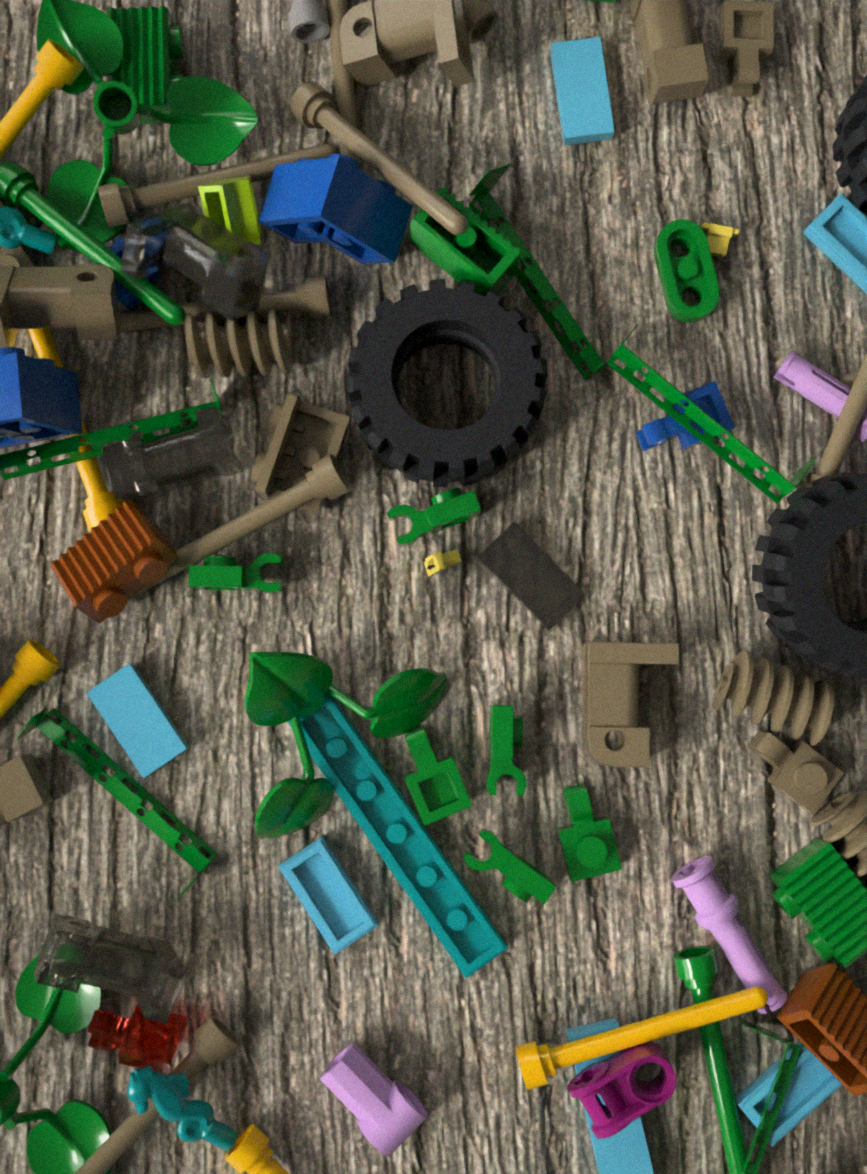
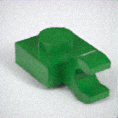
(447, 511)
(222, 574)
(504, 734)
(435, 784)
(587, 842)
(521, 877)

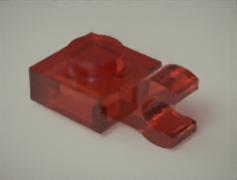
(139, 1039)

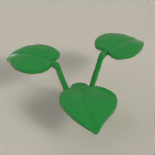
(204, 113)
(295, 684)
(77, 1129)

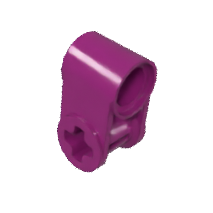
(622, 1093)

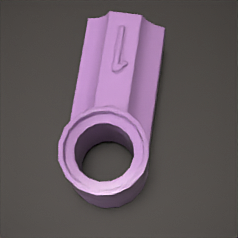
(384, 1108)

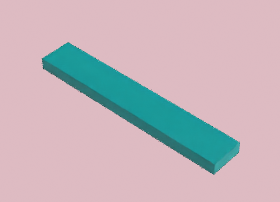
(401, 838)

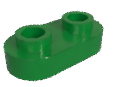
(688, 273)

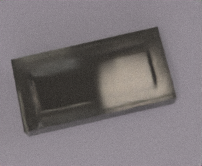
(531, 576)

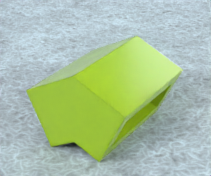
(233, 206)

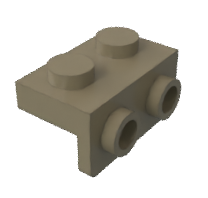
(299, 439)

